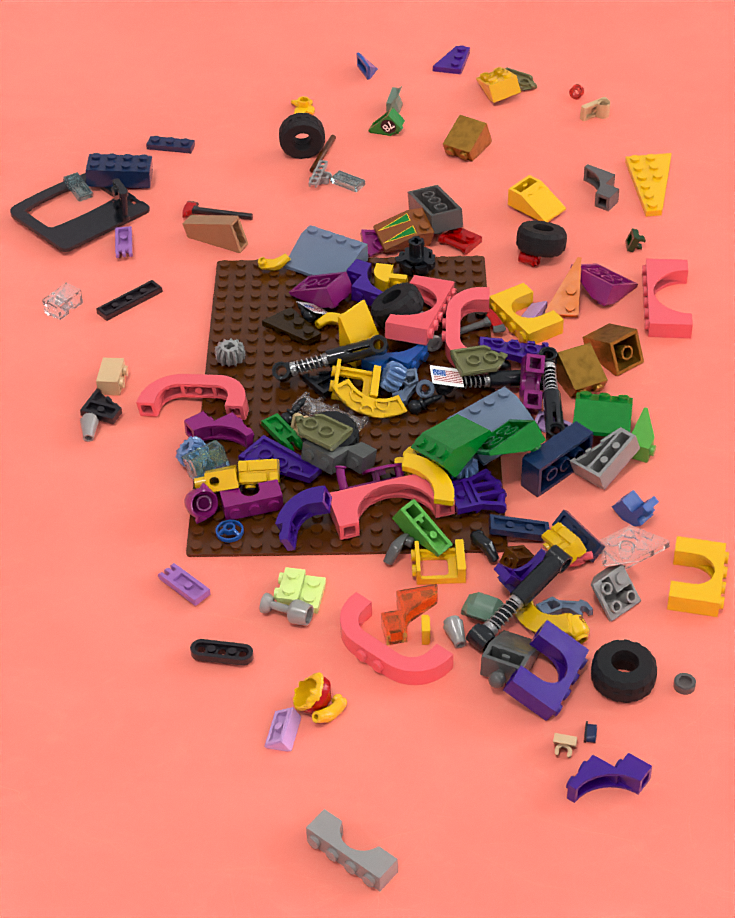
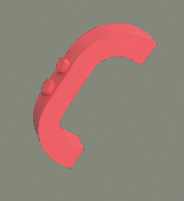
(461, 304)
(193, 386)
(381, 658)

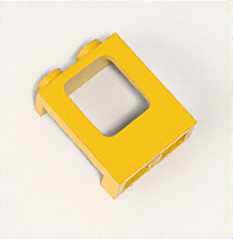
(369, 378)
(454, 557)

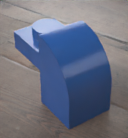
(633, 509)

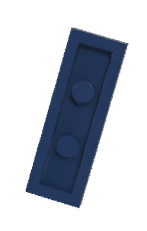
(170, 144)
(517, 527)
(588, 539)

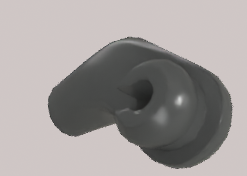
(397, 546)

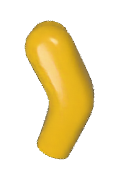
(273, 264)
(327, 319)
(331, 712)

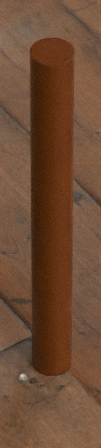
(322, 154)

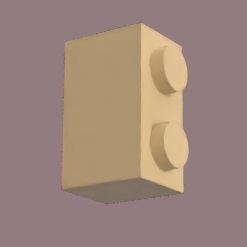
(112, 376)

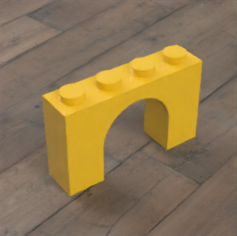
(535, 329)
(703, 597)

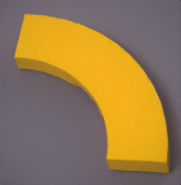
(366, 405)
(434, 474)
(533, 619)

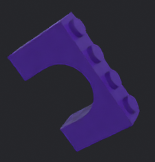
(567, 656)

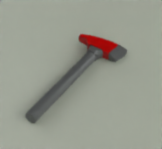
(491, 320)

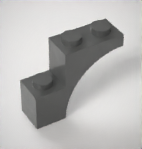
(606, 195)
(356, 457)

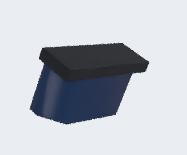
(590, 733)

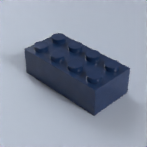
(132, 170)
(551, 462)

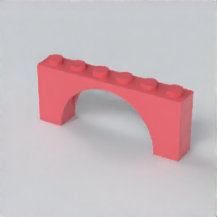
(659, 319)
(421, 327)
(350, 503)

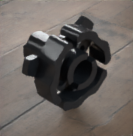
(415, 256)

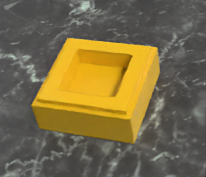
(425, 629)

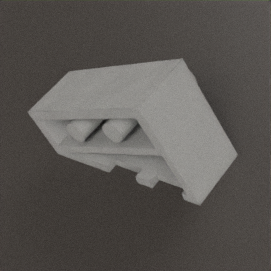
(606, 459)

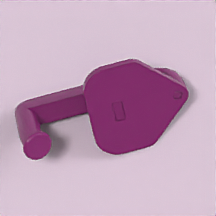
(376, 472)

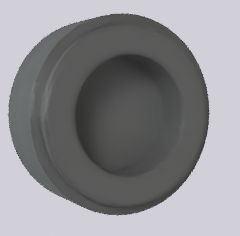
(684, 683)

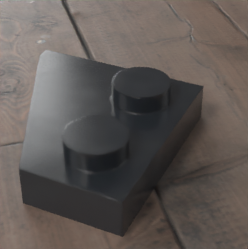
(321, 382)
(102, 407)

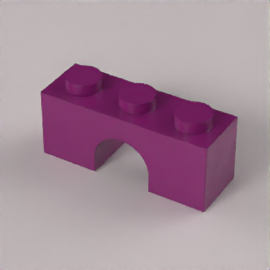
(531, 372)
(237, 505)

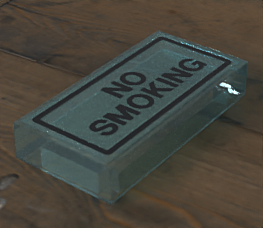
(347, 181)
(78, 186)

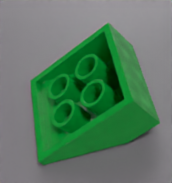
(603, 412)
(513, 437)
(451, 443)

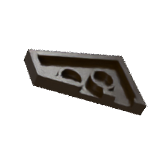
(294, 325)

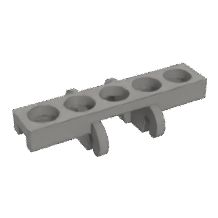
(323, 176)

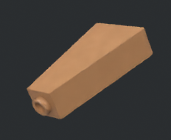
(217, 230)

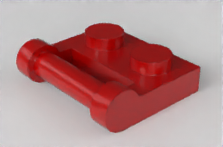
(461, 239)

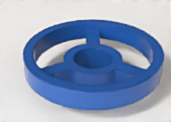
(229, 524)

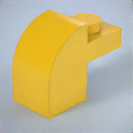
(385, 278)

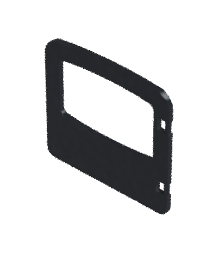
(80, 229)

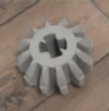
(229, 352)

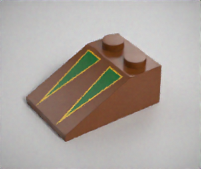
(397, 230)

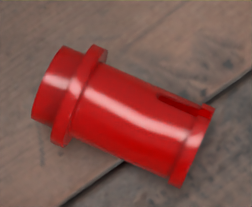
(529, 259)

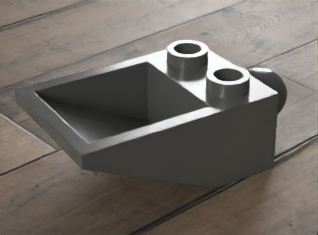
(505, 656)

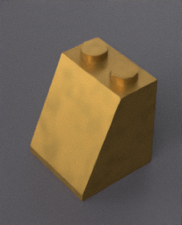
(467, 138)
(616, 347)
(580, 370)

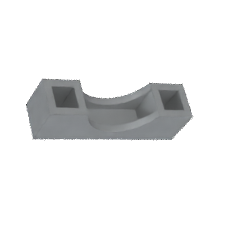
(373, 866)

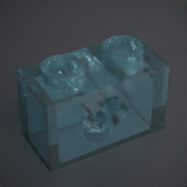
(205, 458)

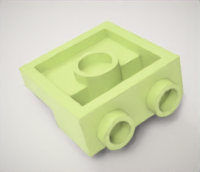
(298, 585)

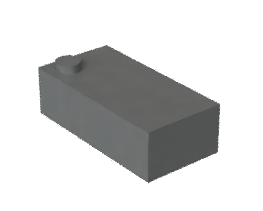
(438, 206)

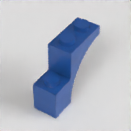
(409, 358)

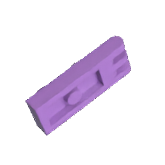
(123, 241)
(184, 584)

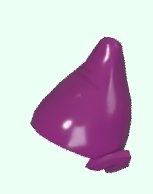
(201, 503)

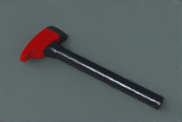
(192, 207)

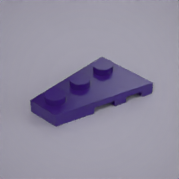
(453, 61)

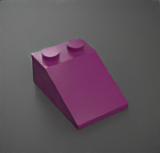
(323, 289)

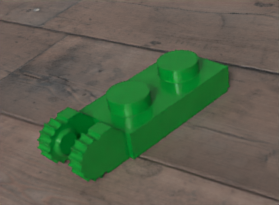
(282, 431)

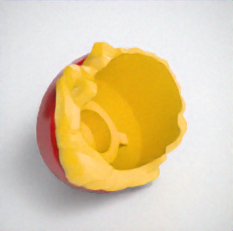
(312, 693)

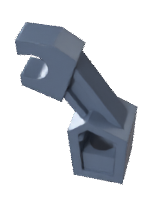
(409, 385)
(556, 607)

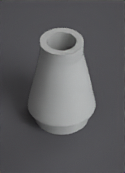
(89, 425)
(455, 630)

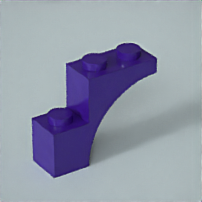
(360, 275)
(596, 773)

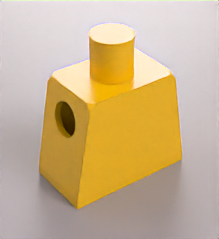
(227, 477)

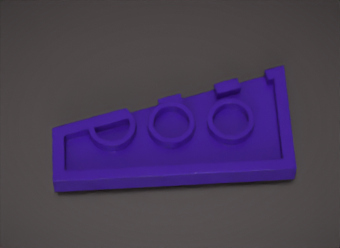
(513, 348)
(290, 462)

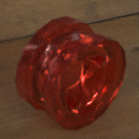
(579, 88)

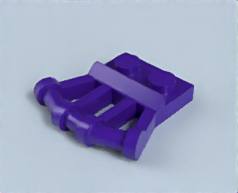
(469, 500)

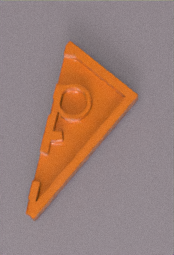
(567, 297)

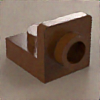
(515, 556)

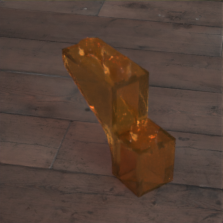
(410, 605)

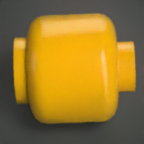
(579, 628)

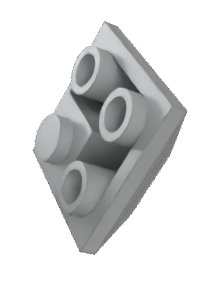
(615, 591)

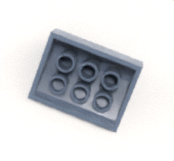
(324, 252)
(493, 412)

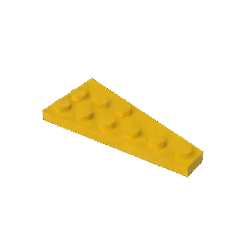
(650, 180)

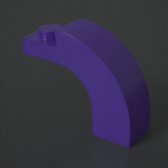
(298, 509)
(512, 577)

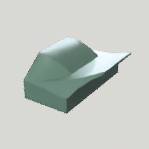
(394, 100)
(480, 606)

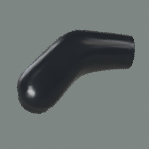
(485, 544)

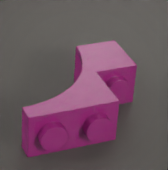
(227, 428)

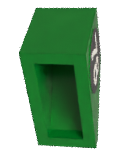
(388, 123)

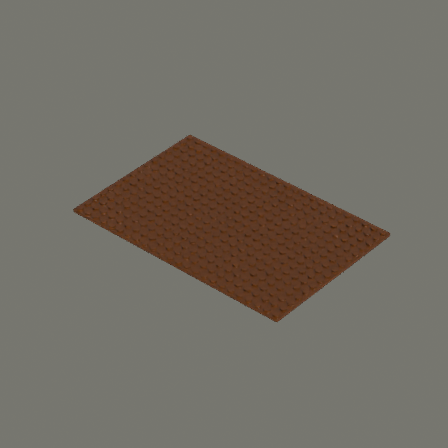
(240, 303)

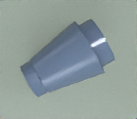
(425, 394)

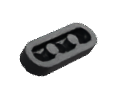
(212, 651)

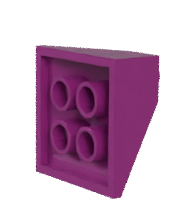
(605, 284)

